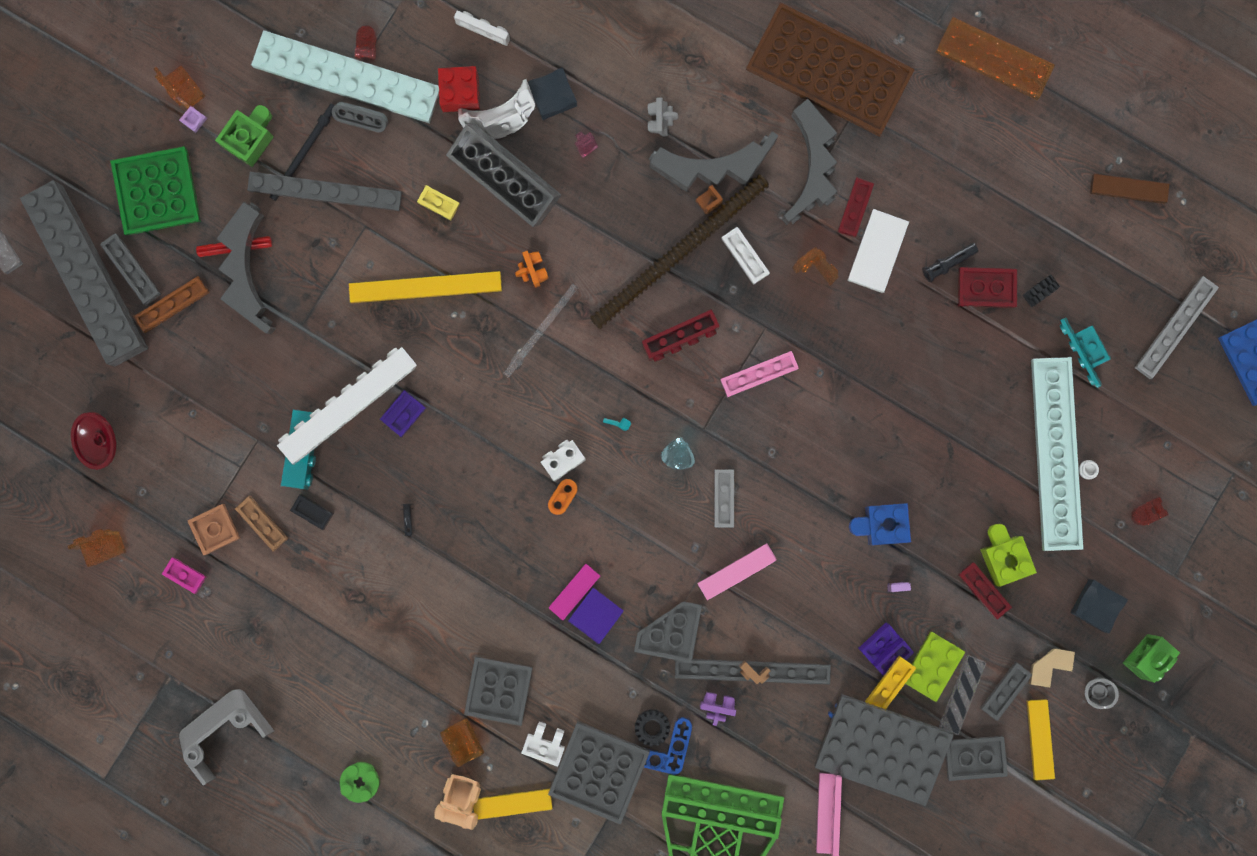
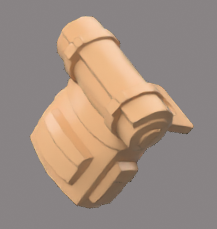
(459, 802)

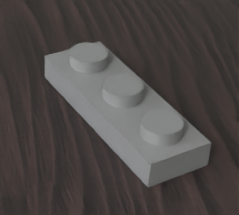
(724, 498)

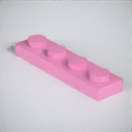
(759, 374)

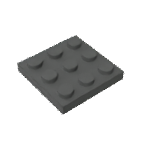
(498, 691)

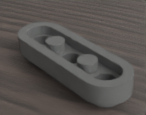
(352, 117)

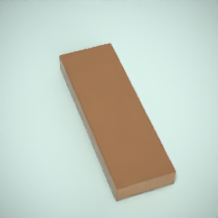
(261, 523)

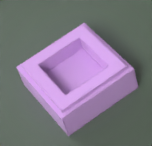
(193, 119)
(895, 587)

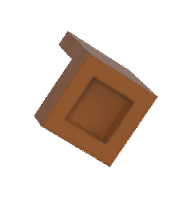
(709, 200)

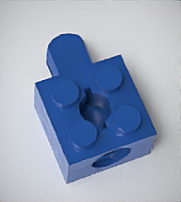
(883, 524)

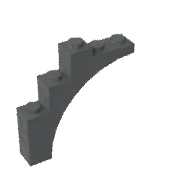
(817, 136)

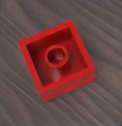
(459, 88)

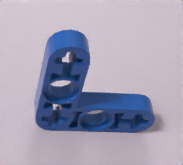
(665, 757)

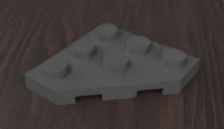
(671, 634)

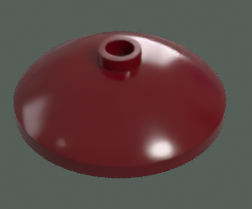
(93, 440)

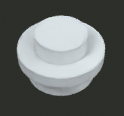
(1088, 469)

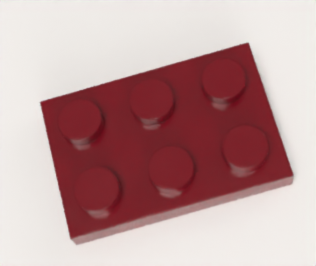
(987, 287)

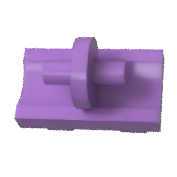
(726, 708)

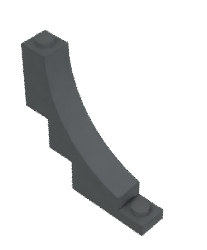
(738, 165)
(242, 292)

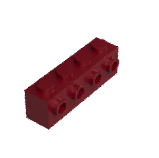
(680, 335)

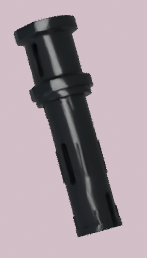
(944, 265)

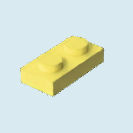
(438, 202)

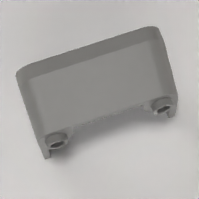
(233, 707)

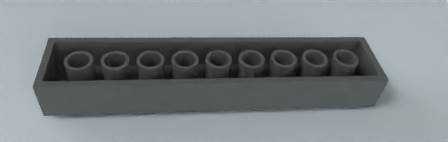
(84, 273)

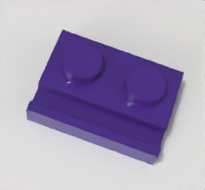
(403, 413)

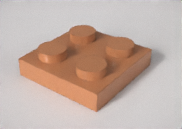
(213, 529)

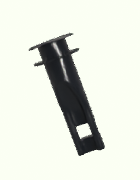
(407, 518)

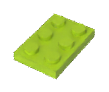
(934, 666)

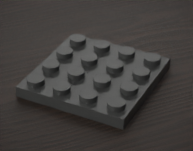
(599, 772)

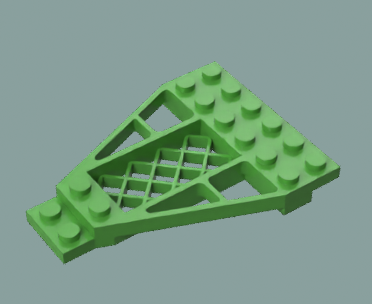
(720, 807)

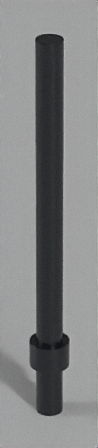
(323, 121)

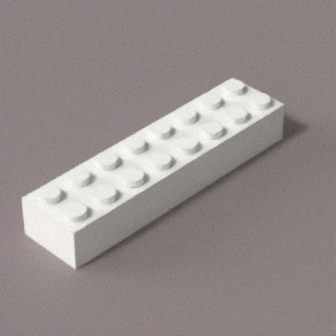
(346, 406)

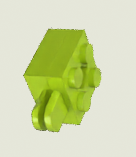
(1006, 557)

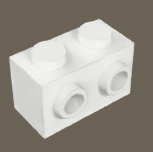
(563, 460)

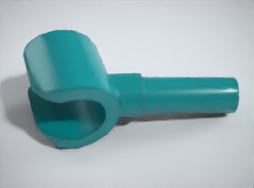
(624, 423)

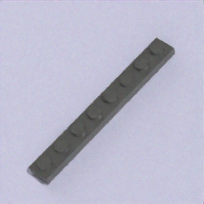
(324, 191)

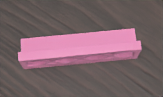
(828, 813)

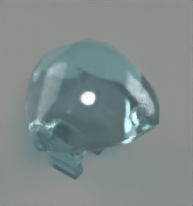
(678, 455)

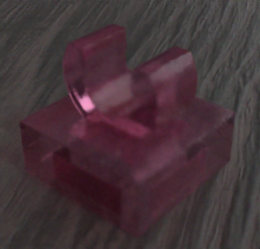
(585, 143)

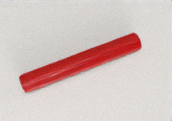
(220, 248)

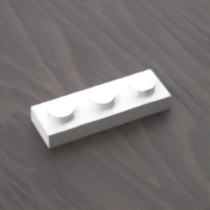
(482, 27)
(745, 255)

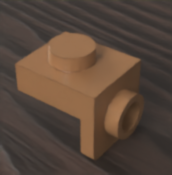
(749, 673)

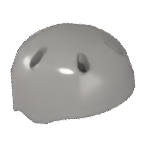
(1099, 692)

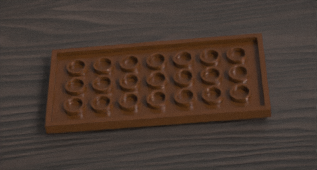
(830, 69)

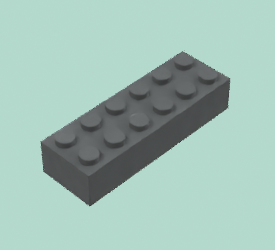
(503, 174)

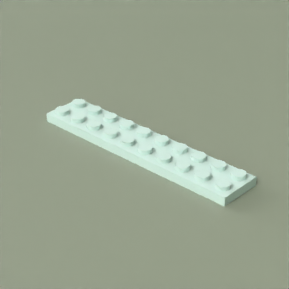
(346, 76)
(1057, 454)

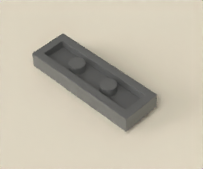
(1006, 691)

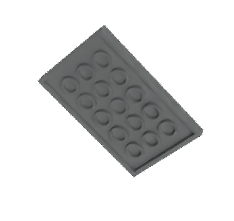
(883, 750)

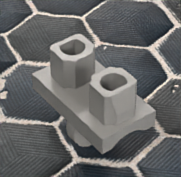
(664, 117)

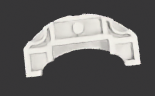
(505, 118)

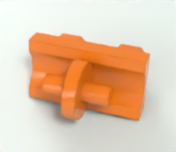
(537, 276)

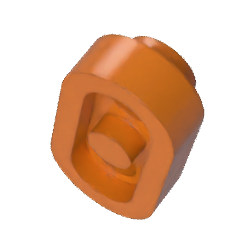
(562, 496)

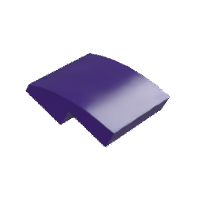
(595, 615)
(884, 648)

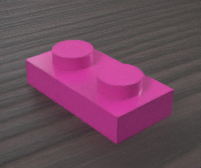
(184, 575)

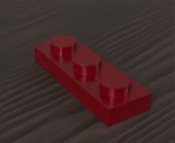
(855, 207)
(984, 590)

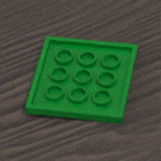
(155, 191)

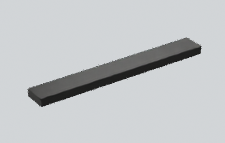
(730, 670)

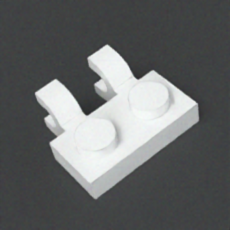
(543, 749)

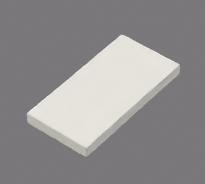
(878, 251)

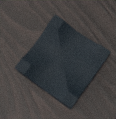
(552, 94)
(1098, 606)

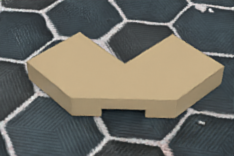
(1042, 669)

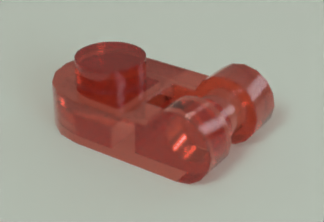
(365, 37)
(1143, 514)

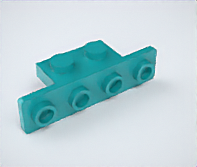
(1089, 348)

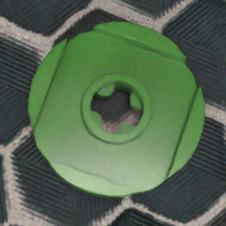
(364, 792)

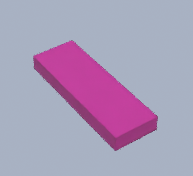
(574, 592)

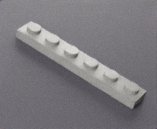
(1176, 327)

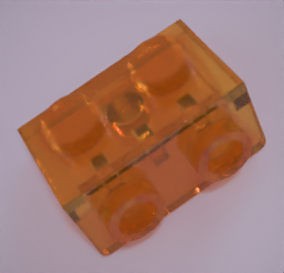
(461, 742)

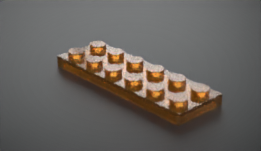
(995, 58)

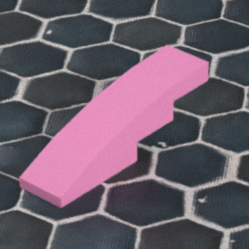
(737, 571)

